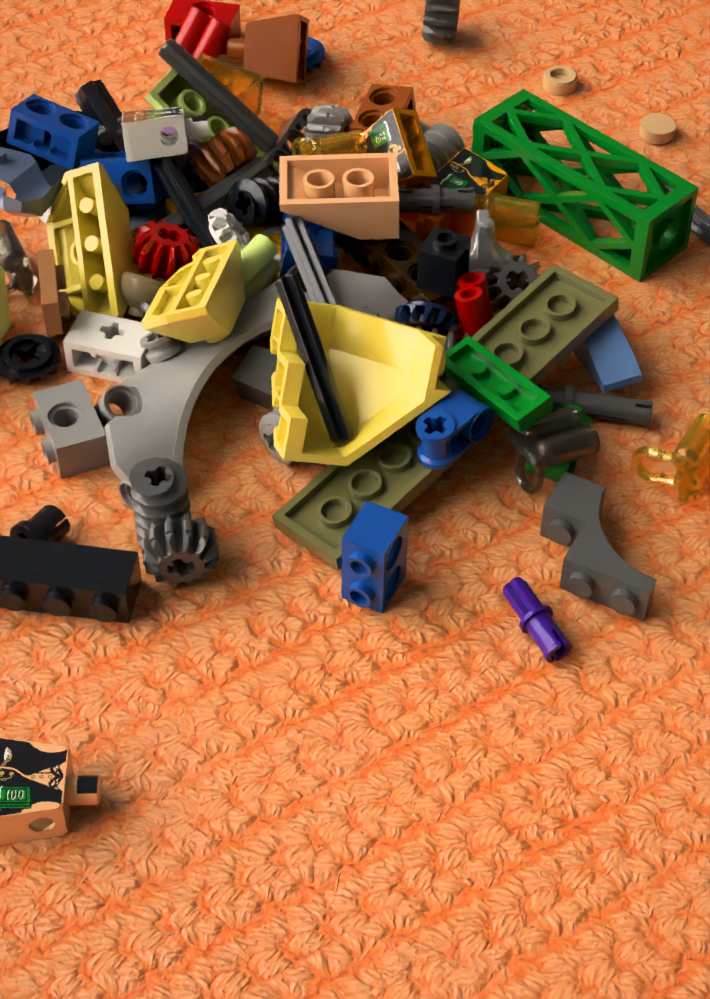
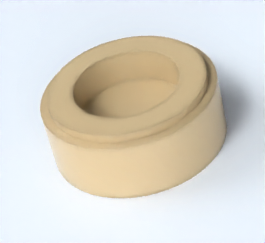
(559, 80)
(657, 128)

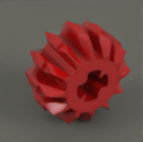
(163, 249)

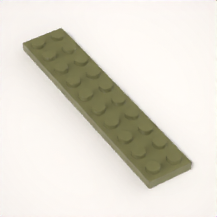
(527, 334)

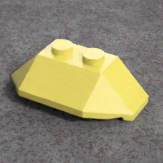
(92, 240)
(200, 297)

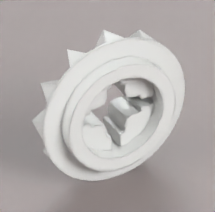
(226, 228)

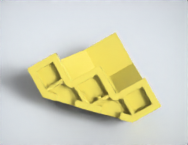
(381, 371)

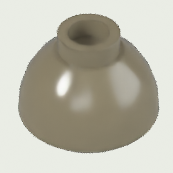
(138, 289)

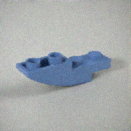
(609, 357)

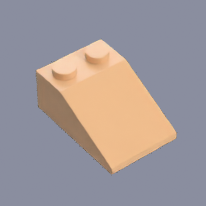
(343, 192)

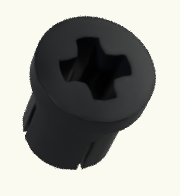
(43, 525)

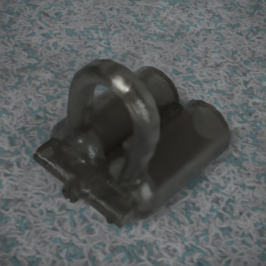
(15, 261)
(550, 443)

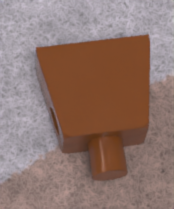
(274, 48)

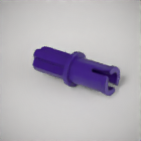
(536, 620)

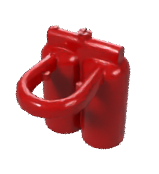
(202, 34)
(472, 303)

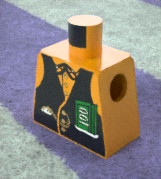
(401, 133)
(471, 170)

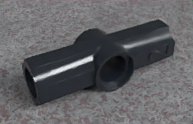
(99, 105)

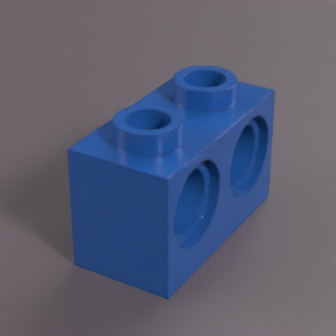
(52, 131)
(127, 176)
(374, 556)

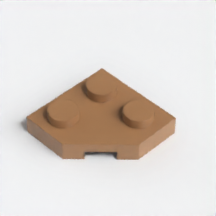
(54, 303)

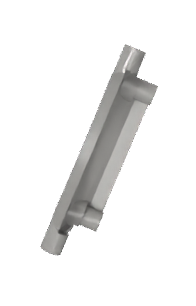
(163, 394)

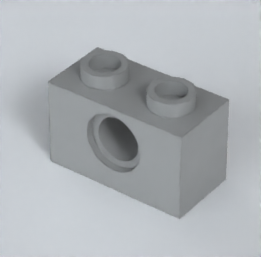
(70, 429)

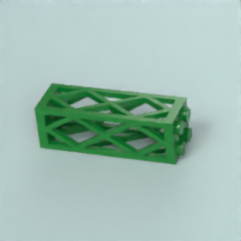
(649, 234)

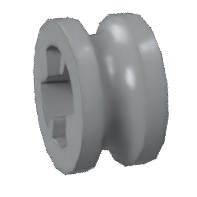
(159, 347)

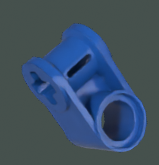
(451, 428)

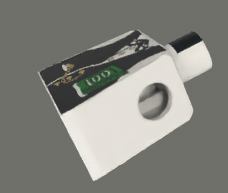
(144, 136)

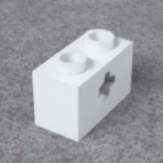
(105, 347)

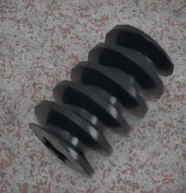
(255, 201)

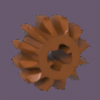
(223, 155)

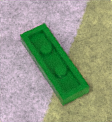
(496, 384)

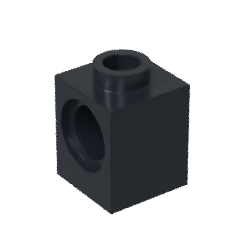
(442, 261)

